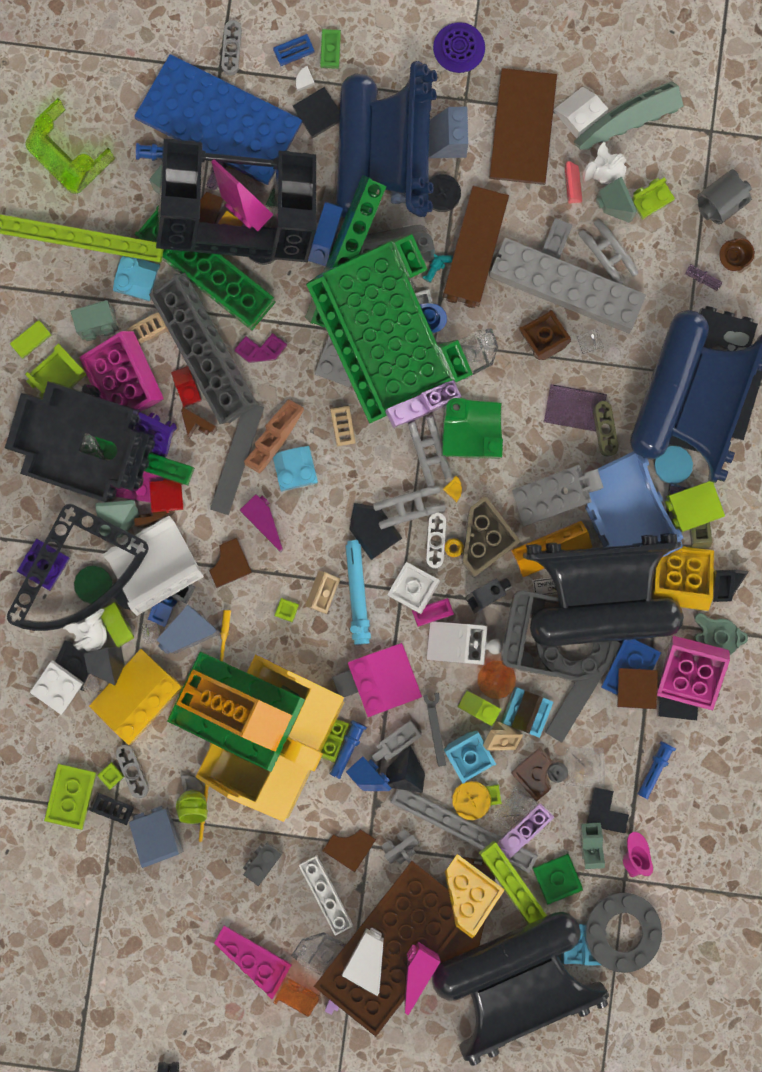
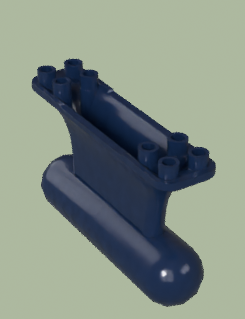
(386, 138)
(695, 394)

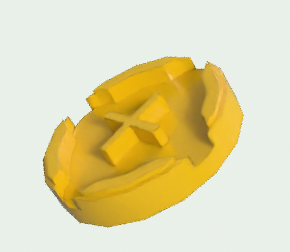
(471, 800)

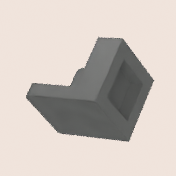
(345, 684)

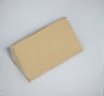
(322, 592)

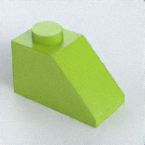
(479, 708)

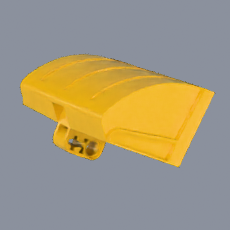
(278, 790)

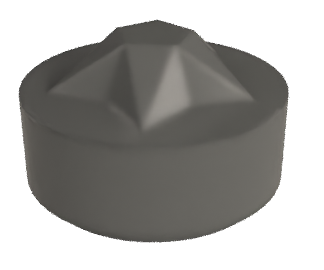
(557, 772)

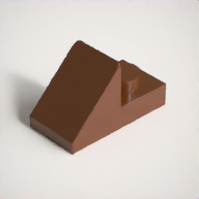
(192, 421)

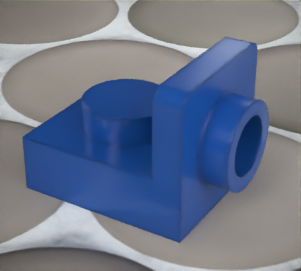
(162, 611)

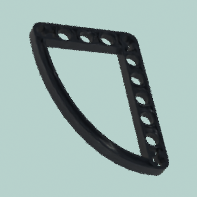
(51, 557)

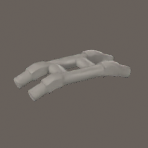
(610, 240)
(419, 445)
(399, 500)

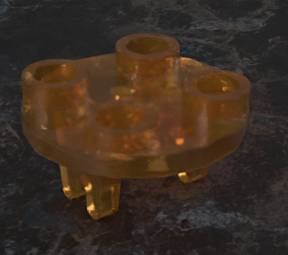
(505, 682)

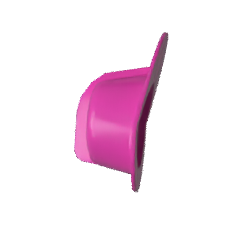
(637, 858)

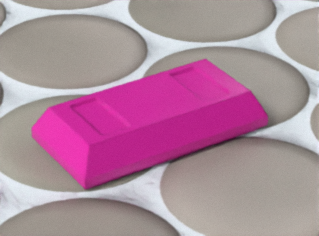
(433, 612)

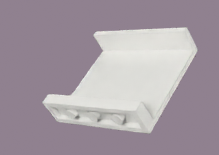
(163, 571)

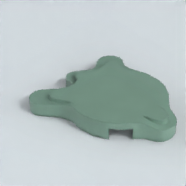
(719, 633)

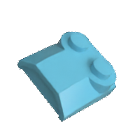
(135, 277)
(295, 468)
(469, 756)

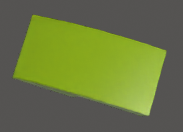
(117, 625)
(334, 741)

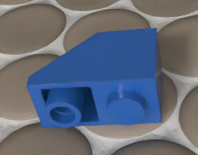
(367, 777)

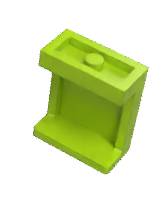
(56, 368)
(694, 506)

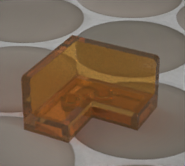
(297, 997)

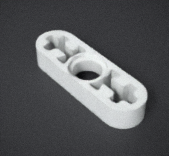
(440, 555)

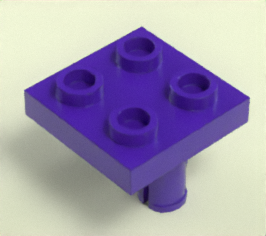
(162, 432)
(55, 571)

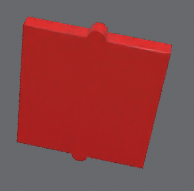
(166, 496)

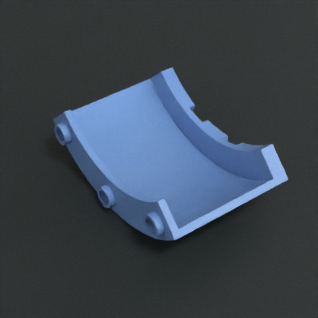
(628, 504)

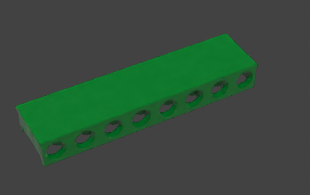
(351, 233)
(216, 279)

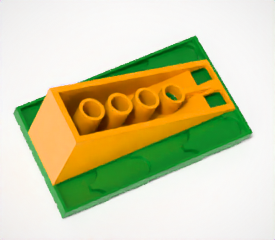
(236, 711)

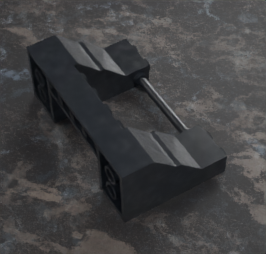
(293, 206)

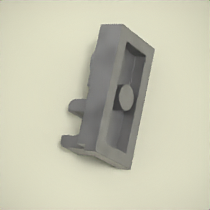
(557, 238)

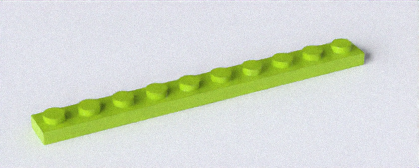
(80, 238)

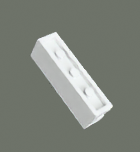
(325, 895)

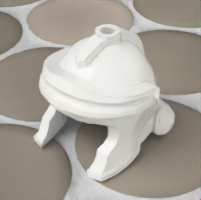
(605, 167)
(89, 632)

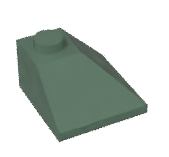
(616, 201)
(117, 513)

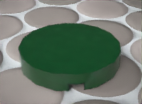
(92, 583)

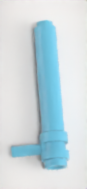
(359, 621)

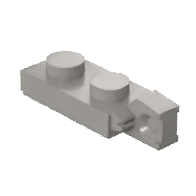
(397, 742)

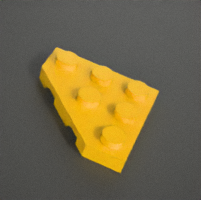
(470, 894)

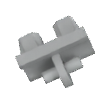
(402, 851)

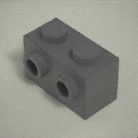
(262, 864)

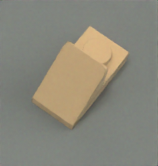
(502, 738)

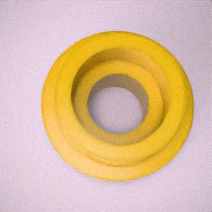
(458, 543)

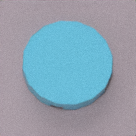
(674, 465)

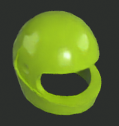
(191, 807)

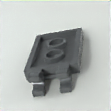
(434, 724)

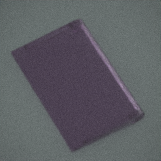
(572, 407)

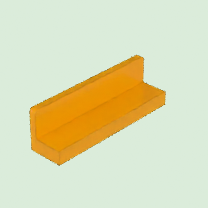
(570, 538)

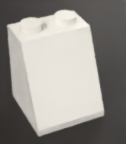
(366, 962)

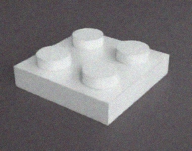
(413, 588)
(57, 687)

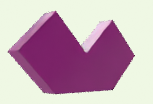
(267, 352)

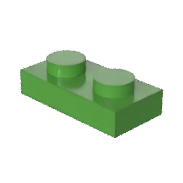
(330, 49)

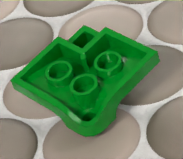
(472, 430)

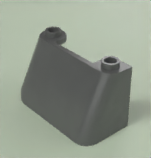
(420, 233)

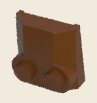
(545, 336)

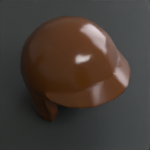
(736, 254)

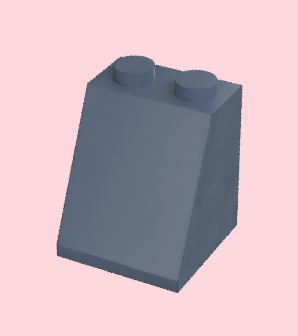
(449, 133)
(186, 631)
(155, 836)

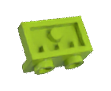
(652, 198)

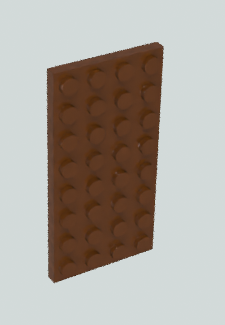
(410, 912)

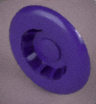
(459, 46)

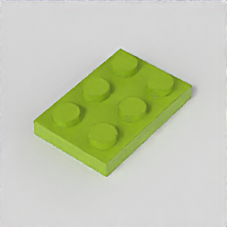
(70, 796)

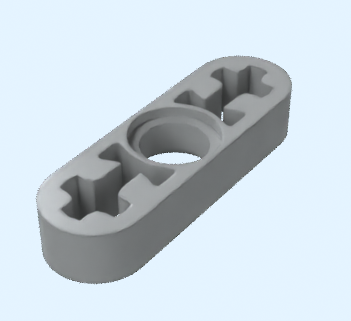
(237, 35)
(132, 787)

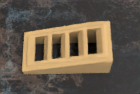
(145, 322)
(345, 408)

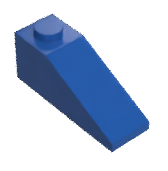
(325, 233)

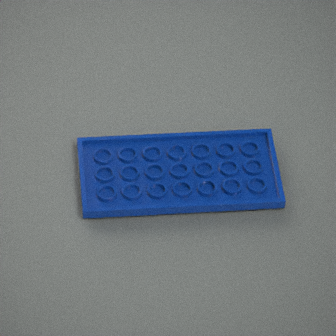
(224, 118)

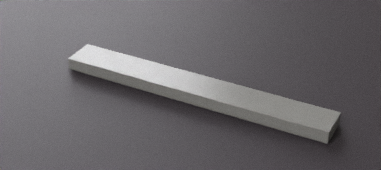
(457, 825)

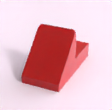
(186, 386)

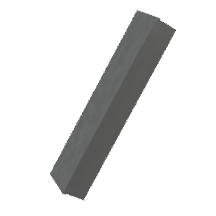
(203, 349)

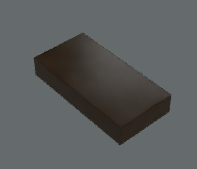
(527, 712)

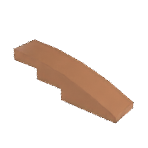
(274, 437)

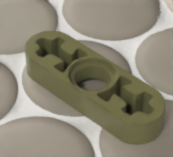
(600, 435)

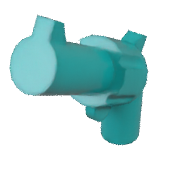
(437, 264)

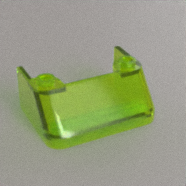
(71, 174)

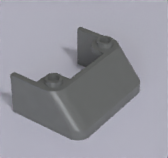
(521, 607)

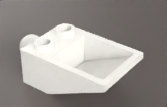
(456, 643)

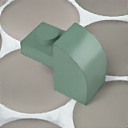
(592, 846)

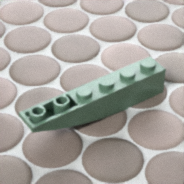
(633, 114)

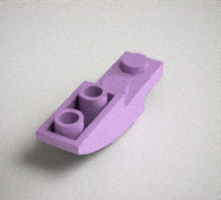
(423, 404)
(524, 830)

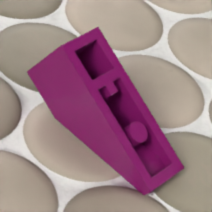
(260, 515)

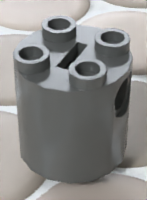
(724, 197)

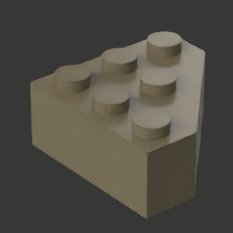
(486, 537)

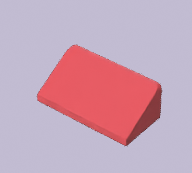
(573, 183)

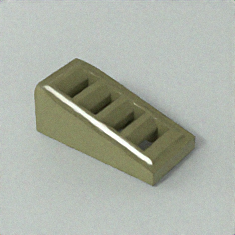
(701, 543)

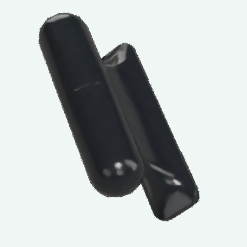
(604, 592)
(518, 984)

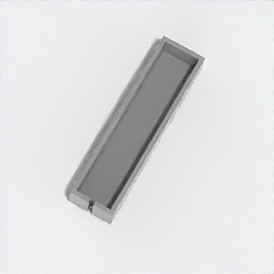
(567, 285)

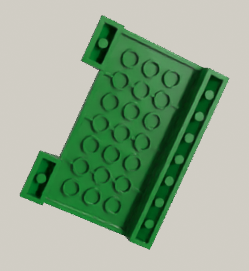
(383, 329)

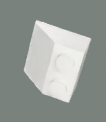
(581, 111)

